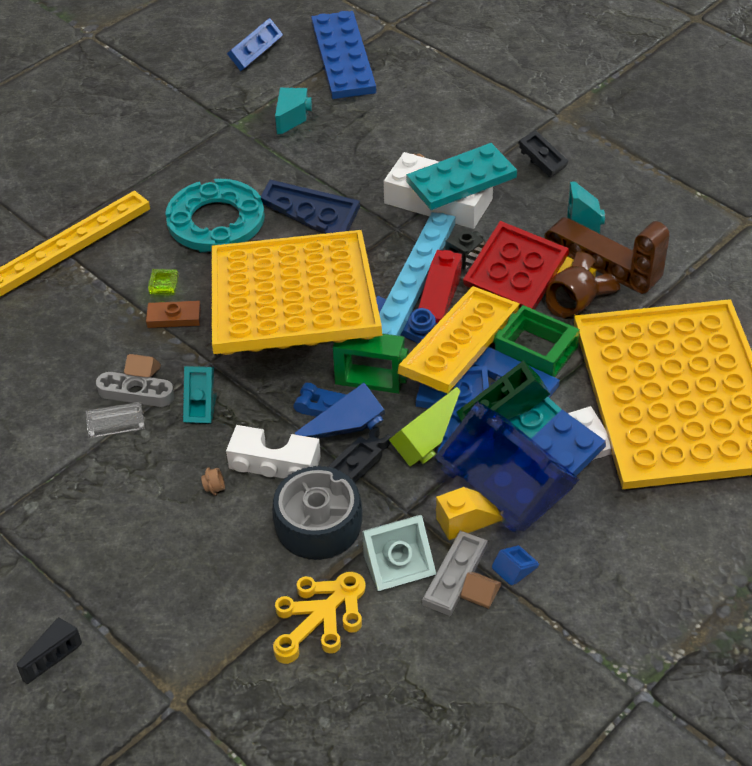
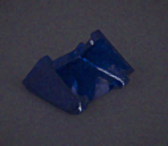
(505, 467)

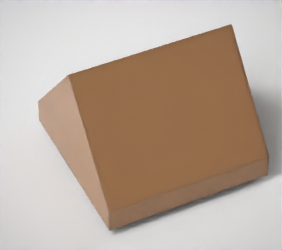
(479, 589)

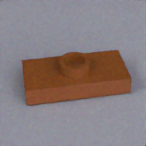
(173, 314)

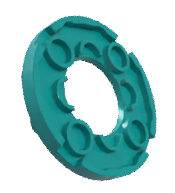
(229, 191)

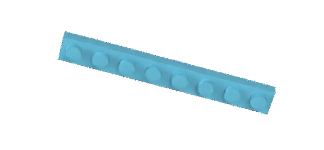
(414, 273)

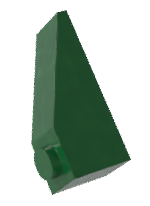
(512, 393)

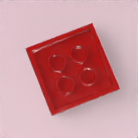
(516, 265)

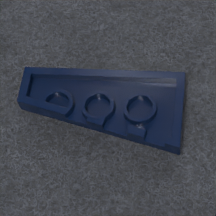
(311, 207)

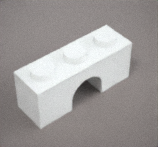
(249, 453)

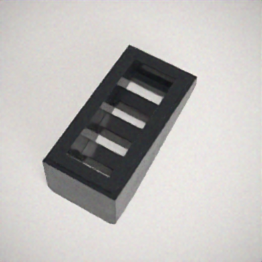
(49, 649)

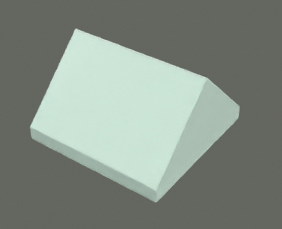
(398, 553)

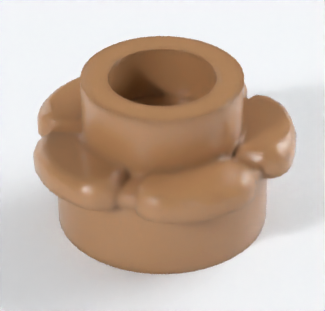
(213, 481)

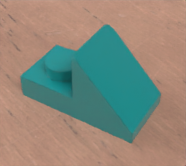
(198, 394)

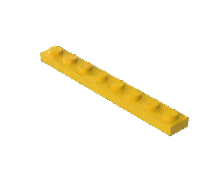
(71, 241)

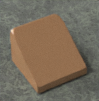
(141, 365)

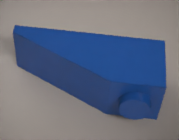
(348, 415)

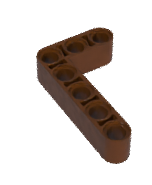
(633, 268)

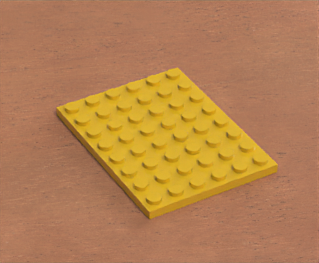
(292, 292)
(672, 391)

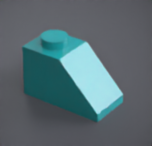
(292, 108)
(584, 208)

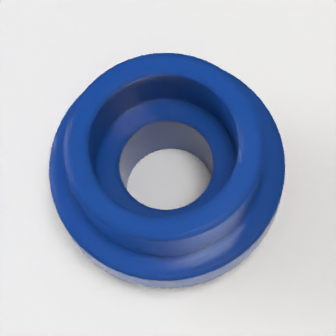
(422, 315)

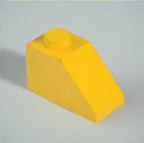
(465, 511)

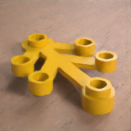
(320, 611)

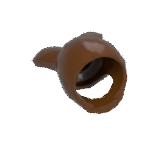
(579, 285)

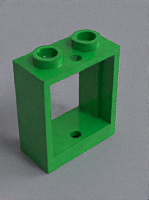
(544, 326)
(380, 379)

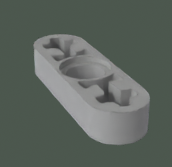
(116, 387)

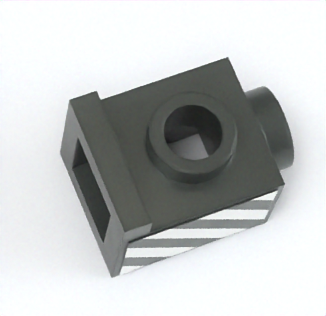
(467, 244)

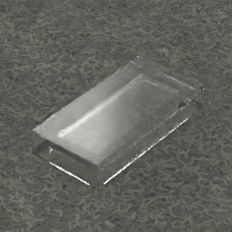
(115, 419)

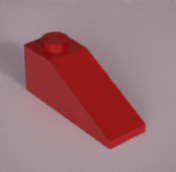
(441, 283)

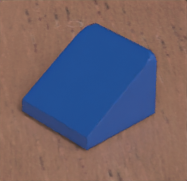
(514, 564)

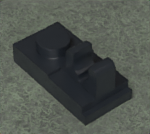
(542, 153)

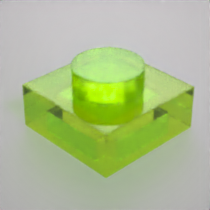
(163, 281)

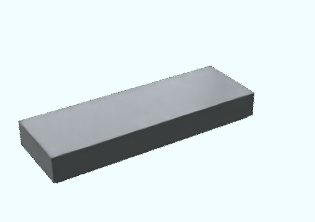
(449, 580)

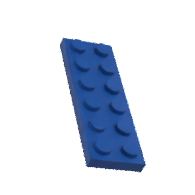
(343, 55)

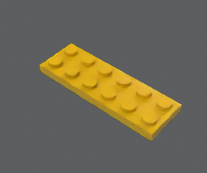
(458, 340)

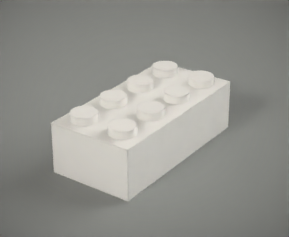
(401, 195)

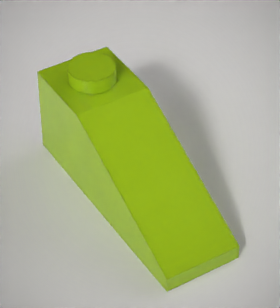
(425, 432)

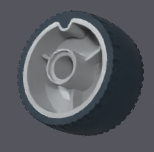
(317, 512)

